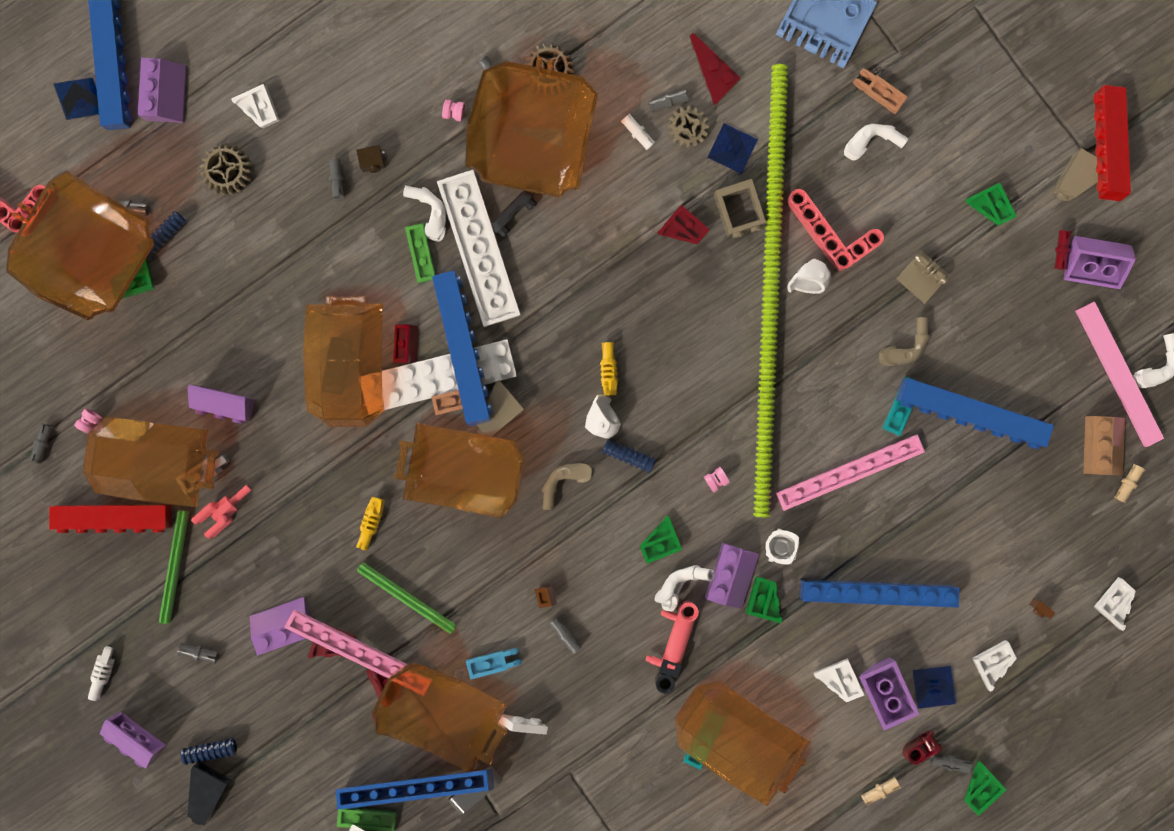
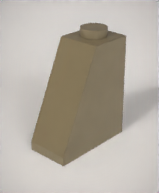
(1077, 176)
(504, 409)

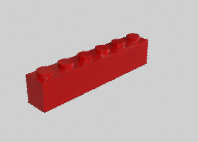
(1112, 143)
(110, 517)

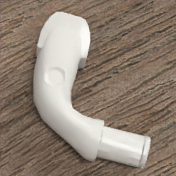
(857, 145)
(436, 227)
(1148, 377)
(671, 588)

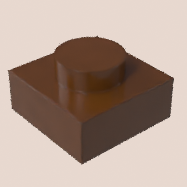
(545, 596)
(1041, 609)

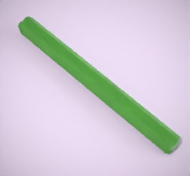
(174, 567)
(406, 598)

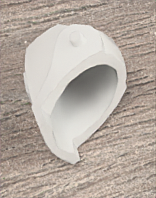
(811, 278)
(602, 419)
(782, 547)

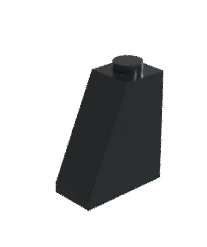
(205, 792)

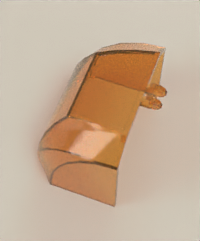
(530, 128)
(78, 247)

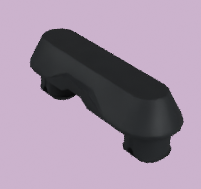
(523, 199)

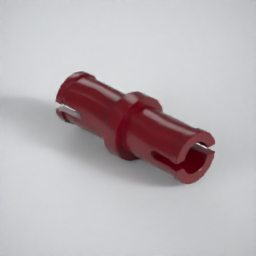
(1062, 250)

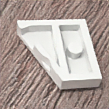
(258, 106)
(1116, 603)
(994, 663)
(841, 679)
(521, 724)

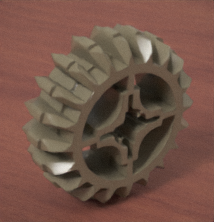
(557, 58)
(211, 170)

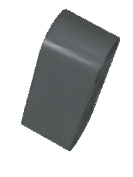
(463, 802)

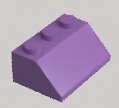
(162, 90)
(1099, 262)
(220, 404)
(732, 576)
(268, 626)
(888, 693)
(132, 739)

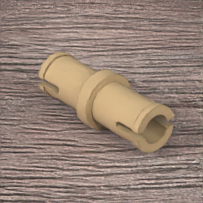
(1129, 483)
(880, 791)

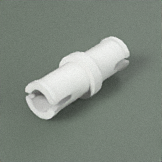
(638, 131)

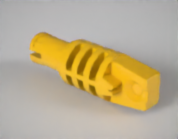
(609, 370)
(370, 522)

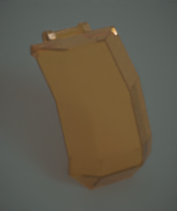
(343, 361)
(148, 461)
(461, 470)
(439, 715)
(739, 741)

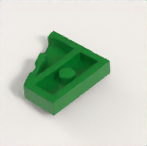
(993, 205)
(142, 281)
(660, 542)
(764, 600)
(982, 789)

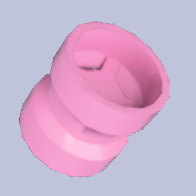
(453, 110)
(87, 421)
(712, 481)

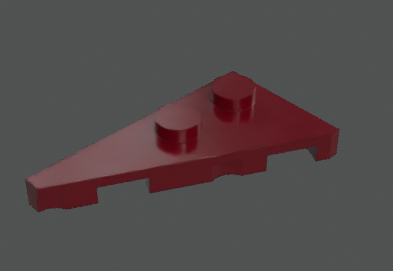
(716, 72)

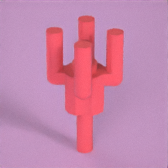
(220, 512)

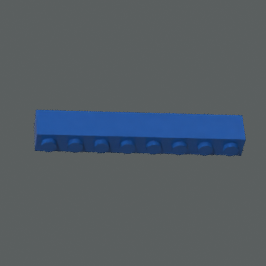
(109, 64)
(461, 348)
(973, 412)
(879, 593)
(414, 789)

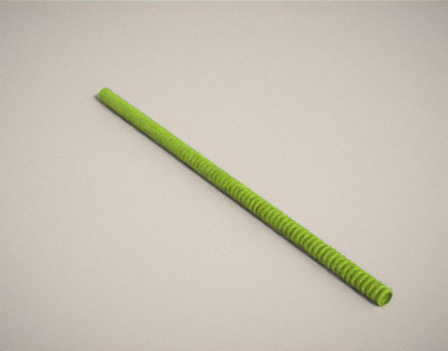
(771, 288)

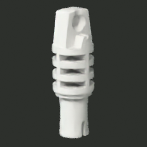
(101, 673)

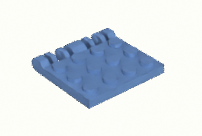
(828, 21)

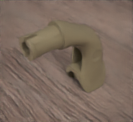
(892, 356)
(580, 472)

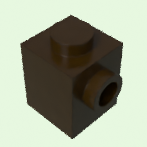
(371, 159)

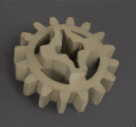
(685, 119)

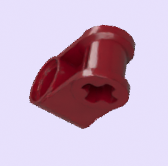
(925, 746)

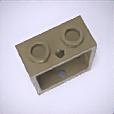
(732, 190)

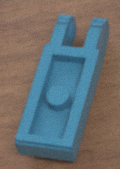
(491, 663)

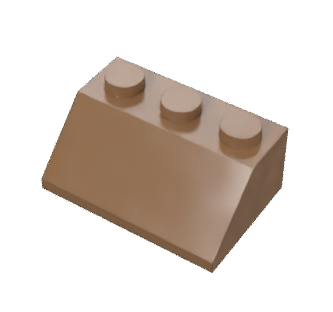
(1104, 445)

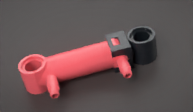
(671, 661)

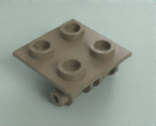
(922, 277)

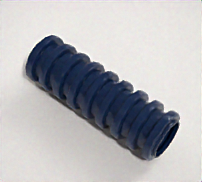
(166, 231)
(628, 455)
(208, 751)

